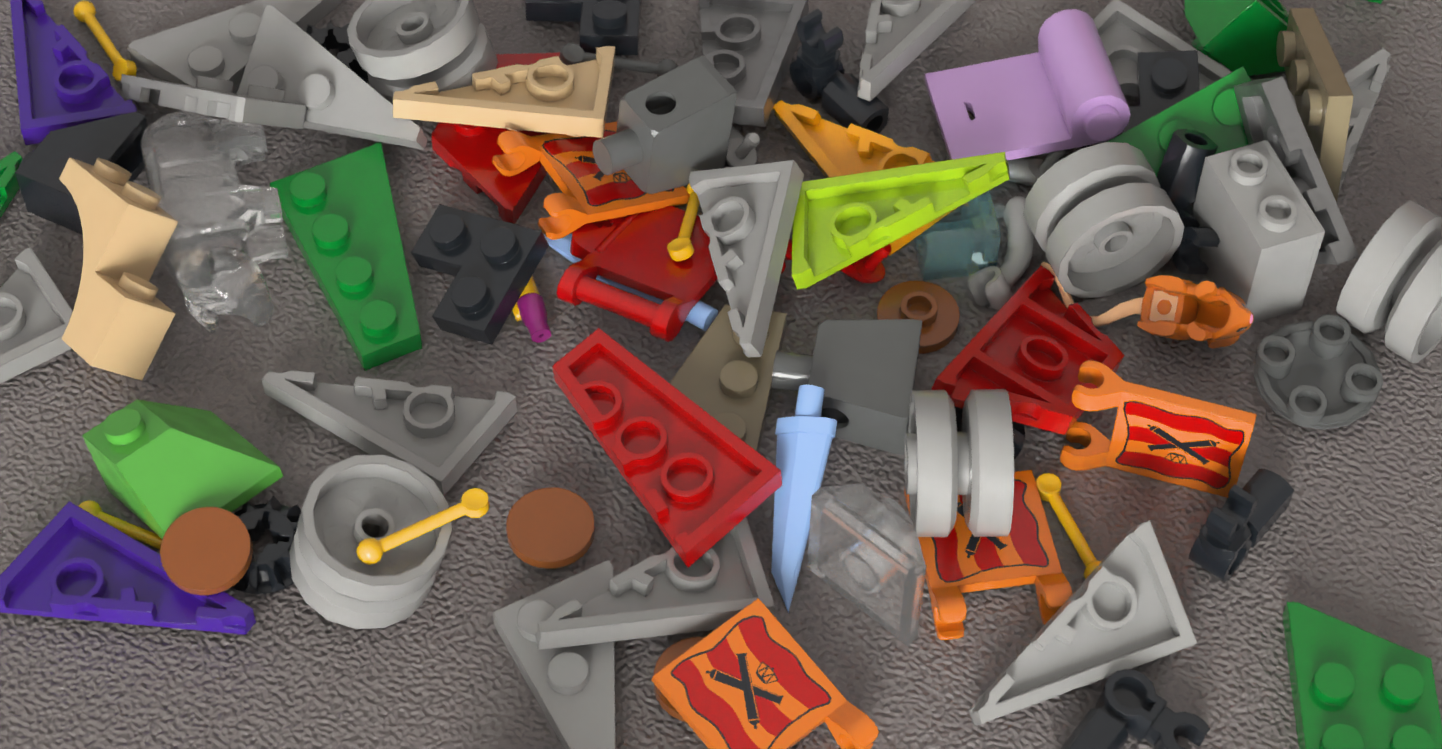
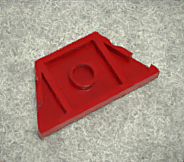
(473, 148)
(1033, 354)

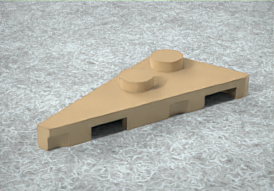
(521, 97)

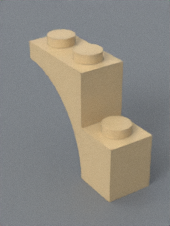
(125, 232)

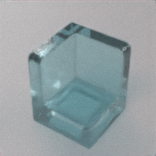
(962, 245)

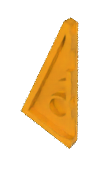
(849, 150)

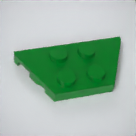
(1357, 687)

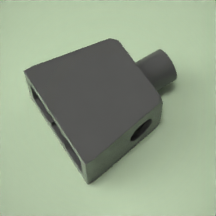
(671, 128)
(865, 377)

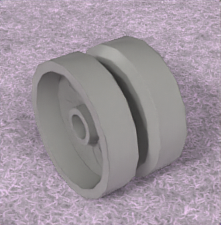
(420, 43)
(1103, 220)
(1399, 283)
(964, 462)
(361, 501)

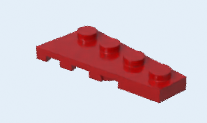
(669, 450)

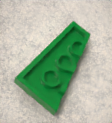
(354, 248)

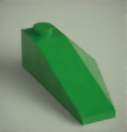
(1238, 32)

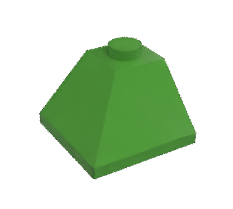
(176, 460)

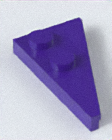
(55, 77)
(102, 575)

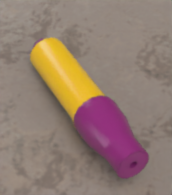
(532, 312)

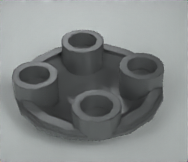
(1317, 373)

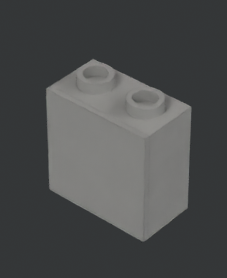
(1262, 228)

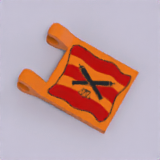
(586, 191)
(1158, 434)
(985, 563)
(758, 689)

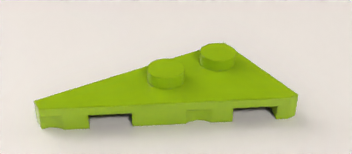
(863, 212)

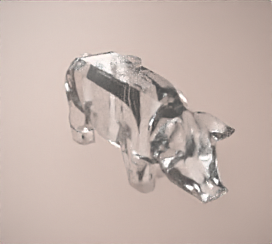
(220, 223)

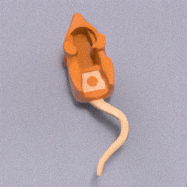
(1180, 310)

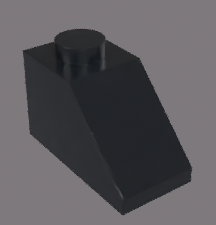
(39, 172)

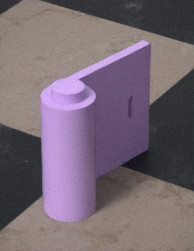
(1033, 100)

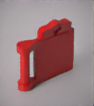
(636, 255)

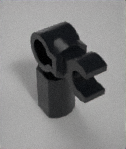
(821, 74)
(1180, 179)
(1240, 523)
(1133, 708)

